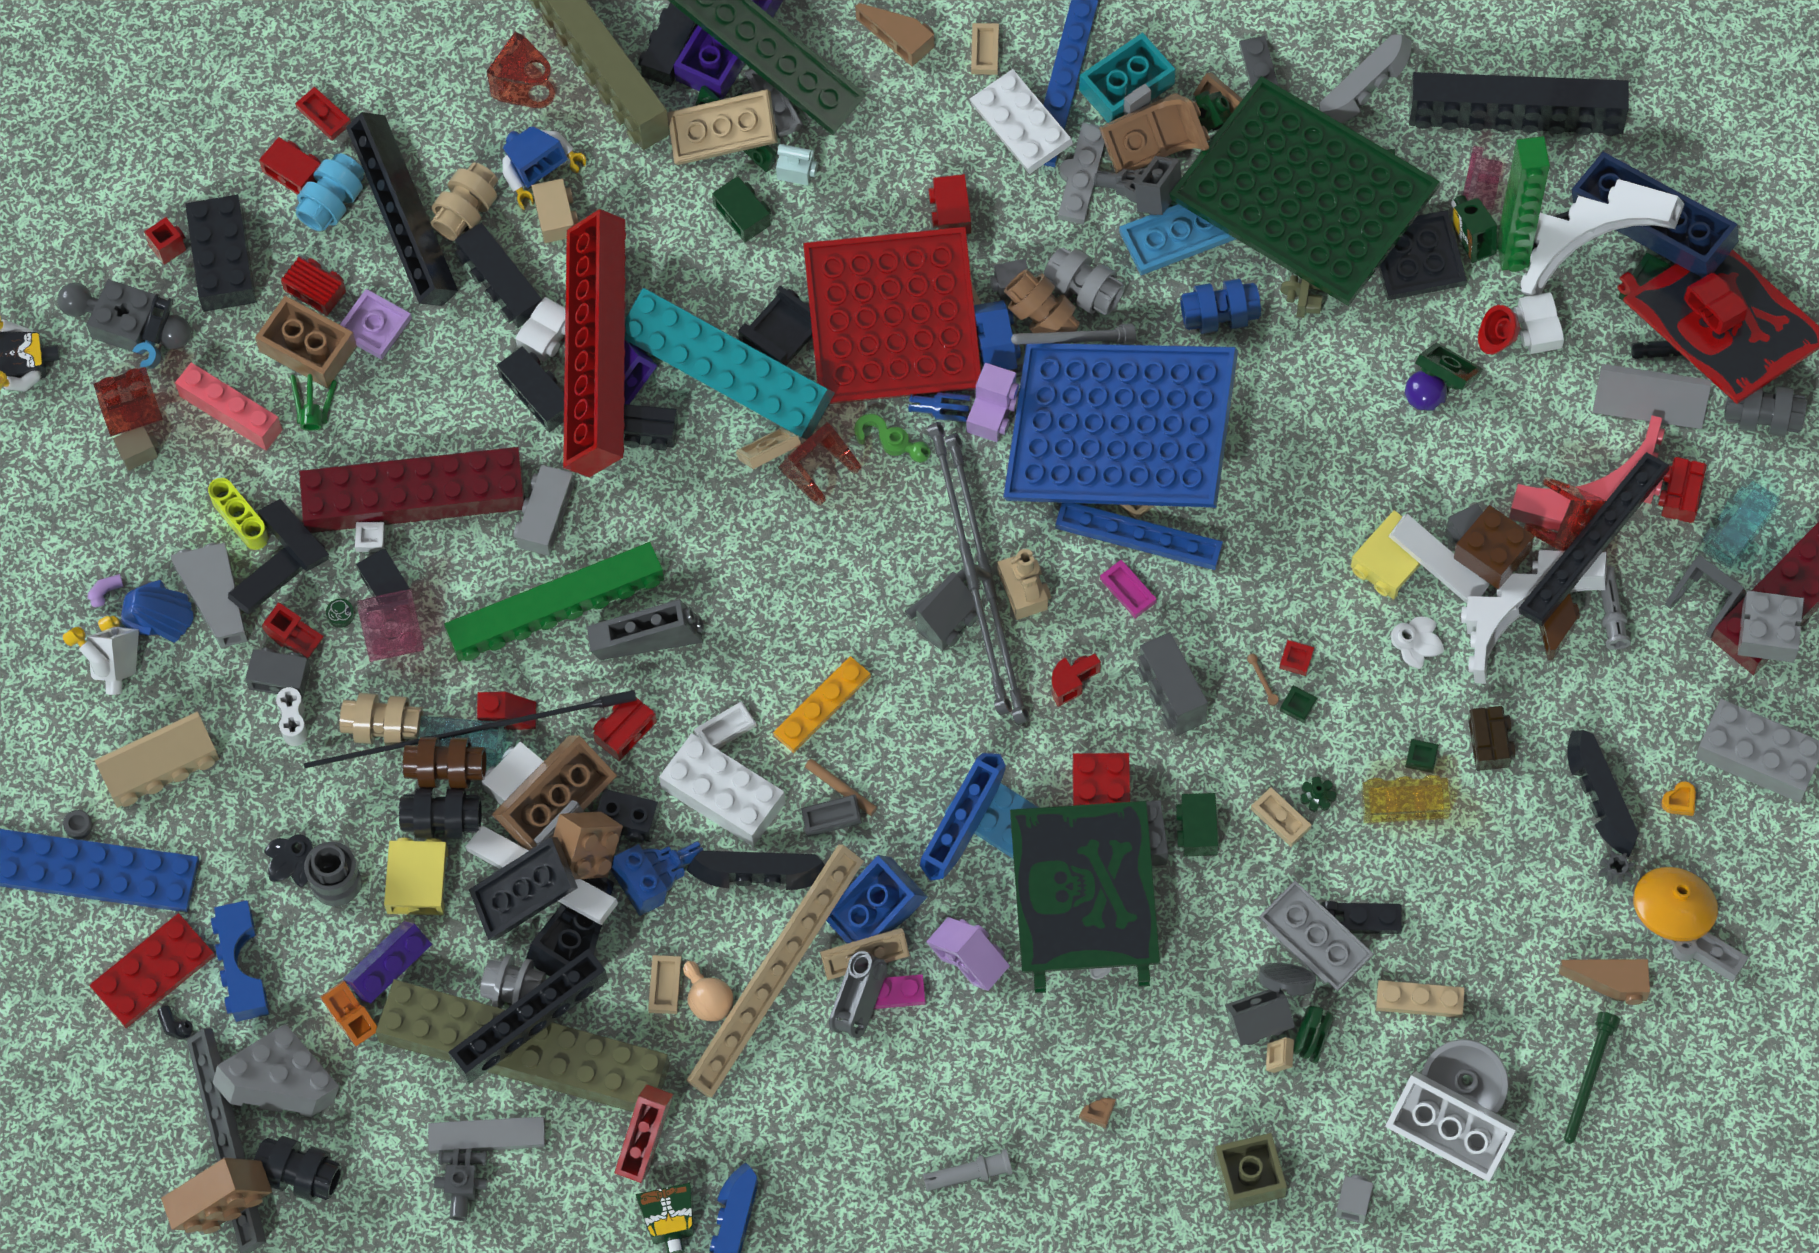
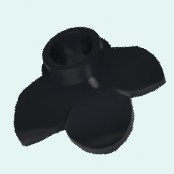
(286, 861)

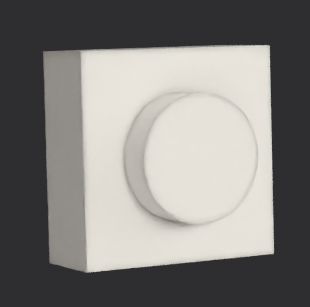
(369, 536)

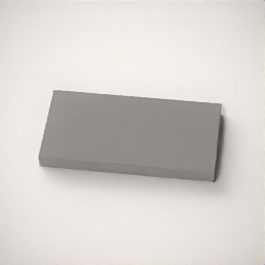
(1647, 393)

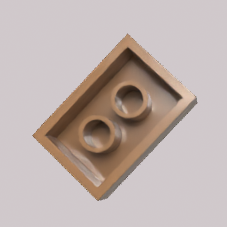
(306, 341)
(216, 1195)

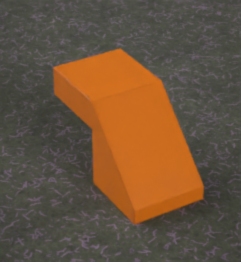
(349, 1013)

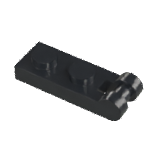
(1368, 917)

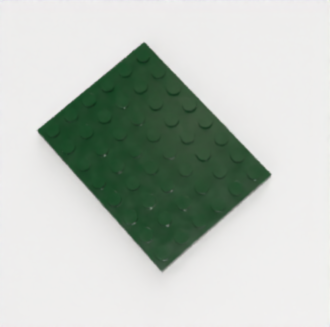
(1304, 190)

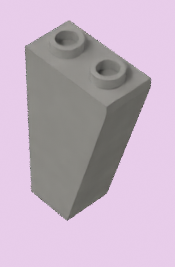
(208, 580)

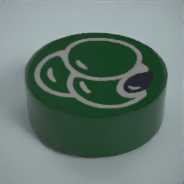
(340, 613)

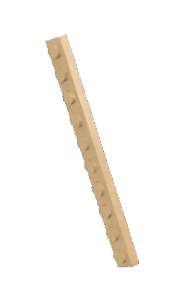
(774, 971)

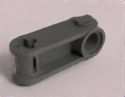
(858, 994)

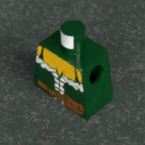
(1474, 228)
(668, 1215)

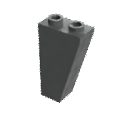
(646, 631)

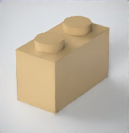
(553, 209)

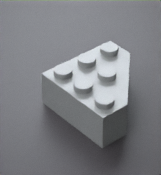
(277, 1076)

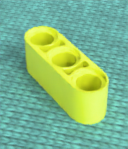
(232, 503)

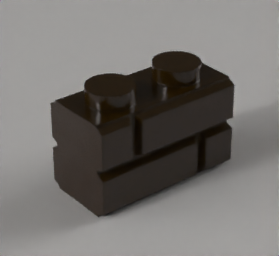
(1490, 738)

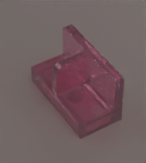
(1482, 178)

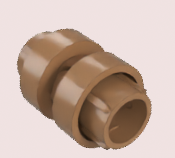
(1033, 299)

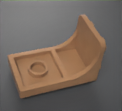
(1154, 131)

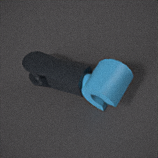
(153, 332)

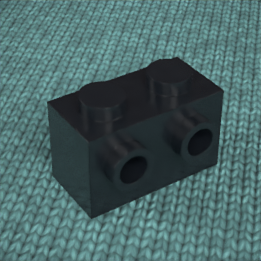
(634, 813)

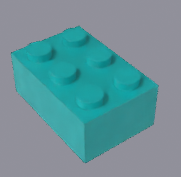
(1122, 73)

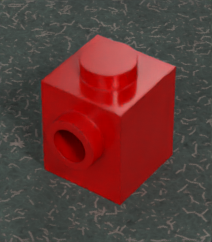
(165, 240)

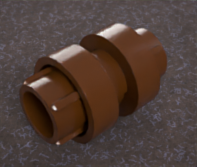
(456, 763)

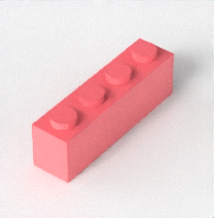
(228, 406)

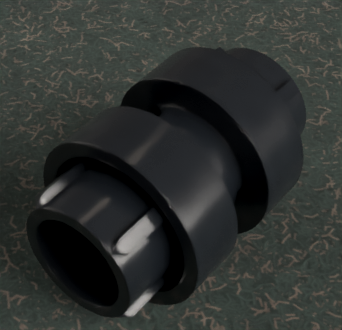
(427, 812)
(310, 1172)

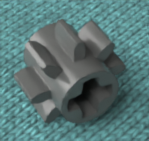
(1611, 874)

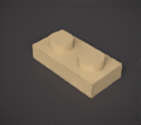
(1281, 817)

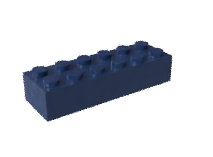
(1700, 237)

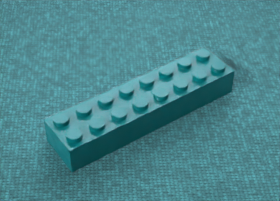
(726, 364)

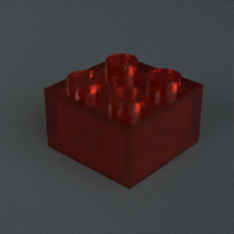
(127, 401)

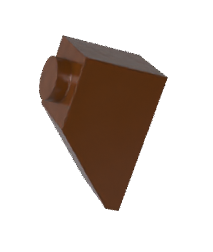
(1559, 627)

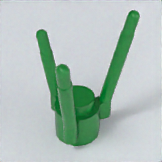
(311, 416)

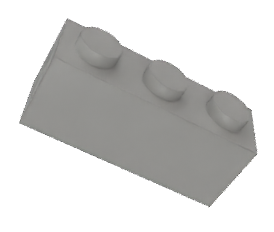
(544, 510)

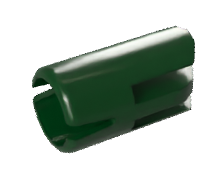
(1312, 1033)

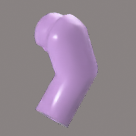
(103, 586)

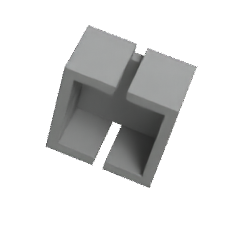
(1772, 626)

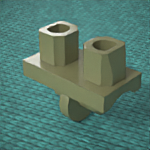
(1306, 303)

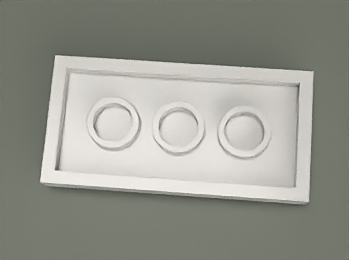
(1021, 121)

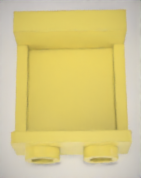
(1383, 560)
(415, 877)

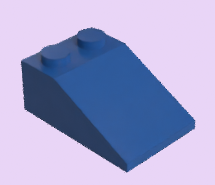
(876, 901)

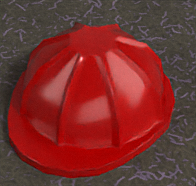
(1498, 329)

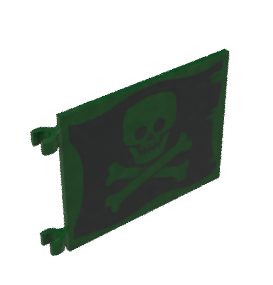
(1084, 889)

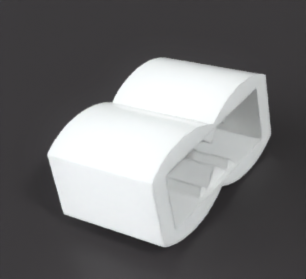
(1539, 323)
(543, 330)

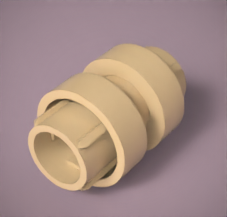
(470, 192)
(369, 719)

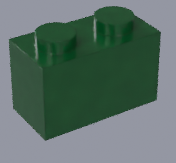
(742, 209)
(1199, 824)

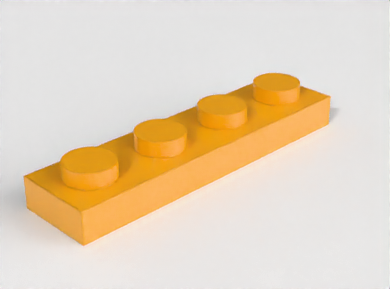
(821, 704)

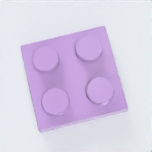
(375, 323)

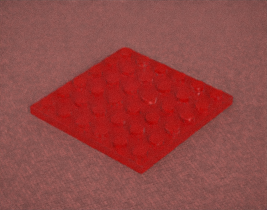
(893, 315)

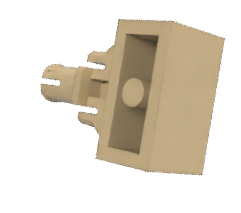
(1023, 585)

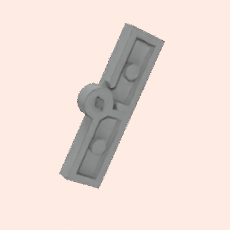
(1080, 174)
(1710, 952)

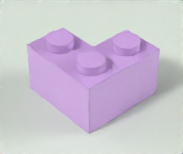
(994, 399)
(970, 951)

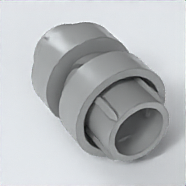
(1095, 287)

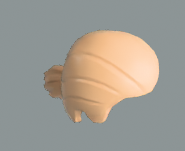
(708, 997)

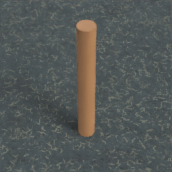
(839, 785)

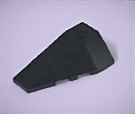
(566, 935)

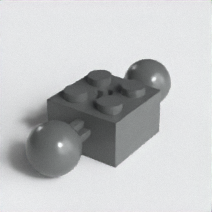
(120, 315)

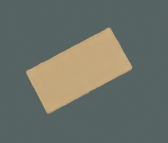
(722, 127)

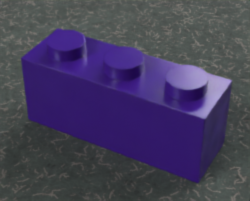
(387, 961)

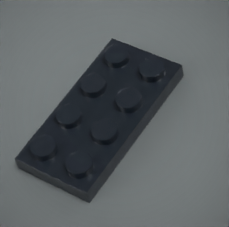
(523, 888)

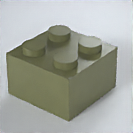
(1250, 1171)

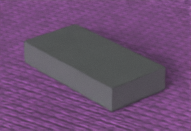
(831, 815)

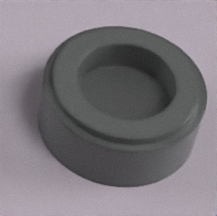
(77, 824)

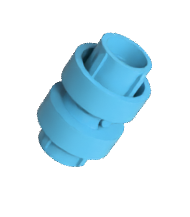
(336, 183)

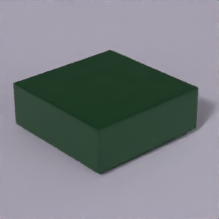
(1298, 704)
(1421, 755)

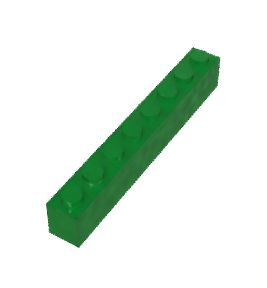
(1522, 203)
(554, 602)

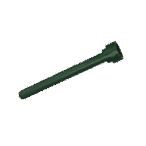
(1606, 1025)

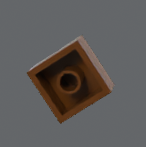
(1494, 547)

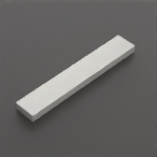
(501, 851)

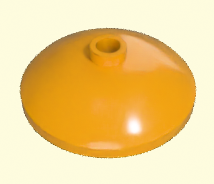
(1675, 914)

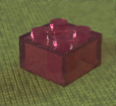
(390, 625)

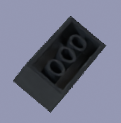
(220, 253)

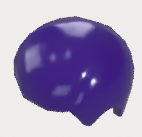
(1425, 391)

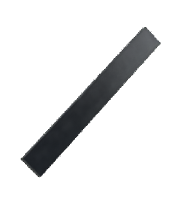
(1593, 539)

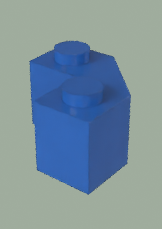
(995, 334)

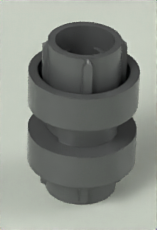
(1779, 411)
(332, 873)

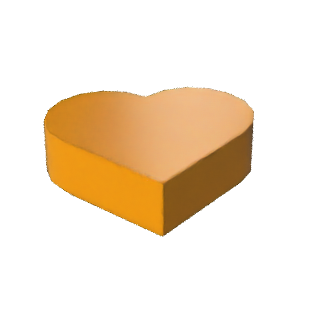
(1680, 800)

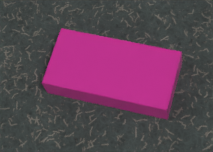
(1128, 589)

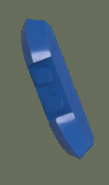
(963, 816)
(738, 1197)

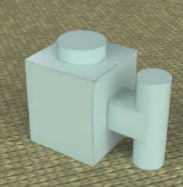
(795, 164)

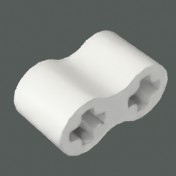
(291, 716)

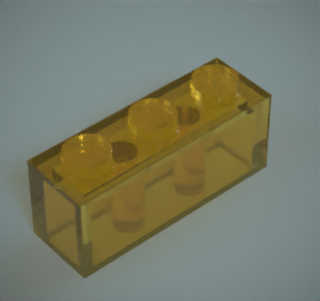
(1405, 799)

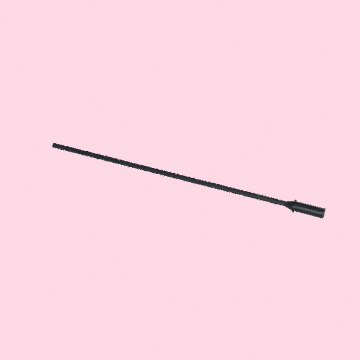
(601, 702)

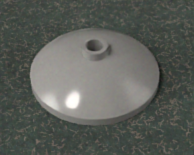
(1471, 1058)

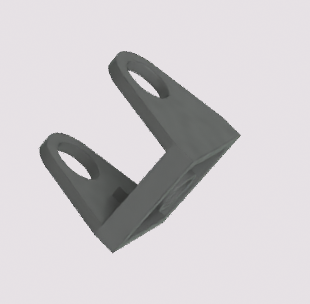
(1704, 568)

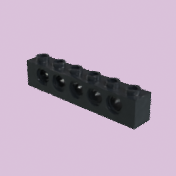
(528, 1016)

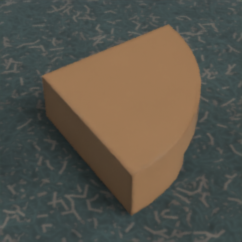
(1098, 1112)

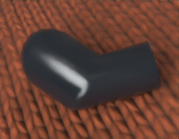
(172, 1027)

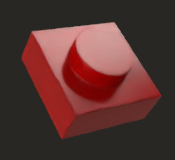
(1296, 657)

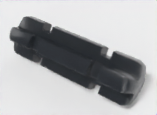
(1653, 349)

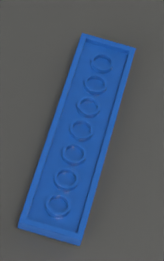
(97, 870)

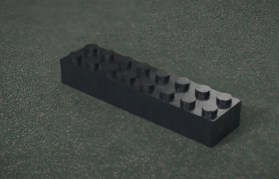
(1518, 103)

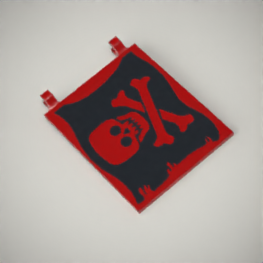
(1747, 355)

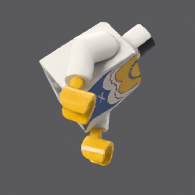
(110, 652)

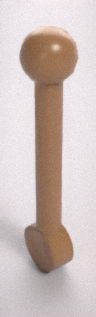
(1272, 698)

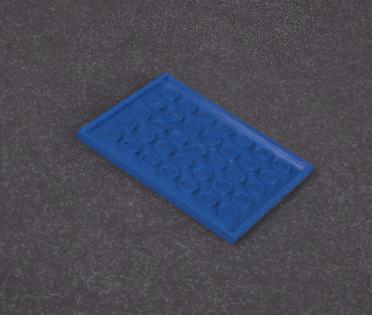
(1121, 424)

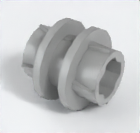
(507, 982)

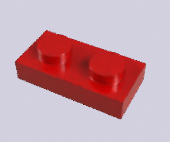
(323, 113)

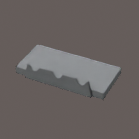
(1315, 937)

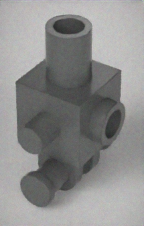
(461, 1180)

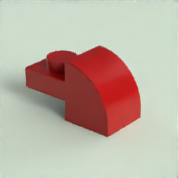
(289, 631)
(1068, 679)

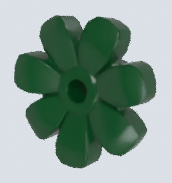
(1318, 794)

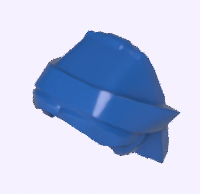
(157, 611)

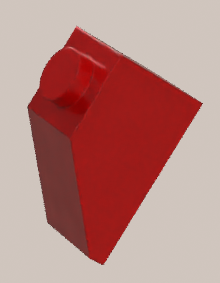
(505, 706)

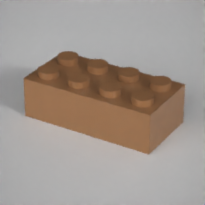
(565, 775)

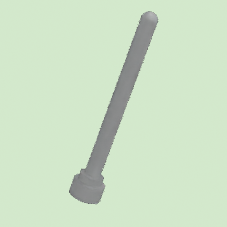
(1124, 335)

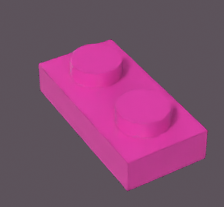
(901, 992)

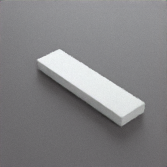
(1437, 558)

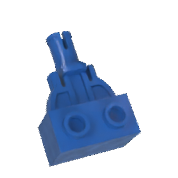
(651, 873)

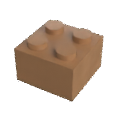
(588, 842)

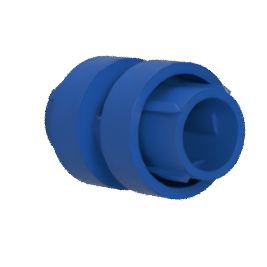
(1235, 304)

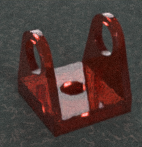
(514, 74)
(834, 444)
(1578, 514)

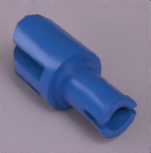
(936, 406)

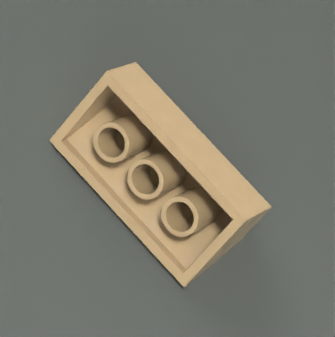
(157, 760)

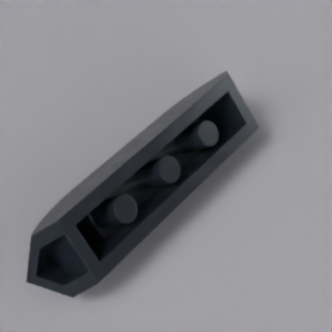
(1587, 761)
(745, 868)

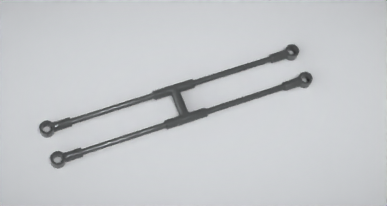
(981, 571)

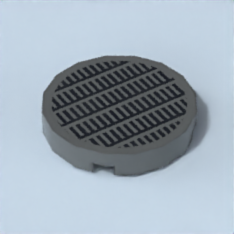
(1288, 977)

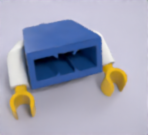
(534, 156)

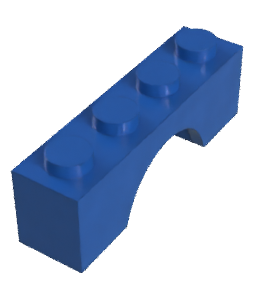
(246, 994)

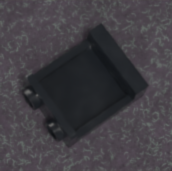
(780, 328)

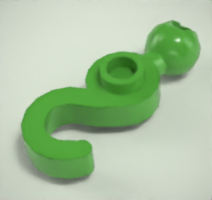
(893, 440)

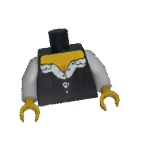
(23, 356)

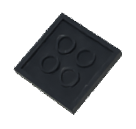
(1423, 259)

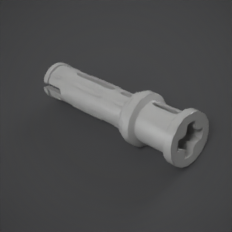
(1614, 619)
(981, 1168)

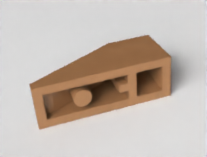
(899, 32)
(1615, 978)

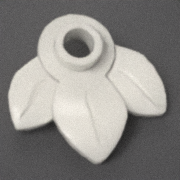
(1420, 643)

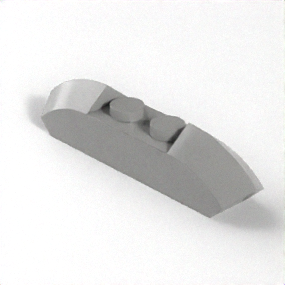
(1372, 73)

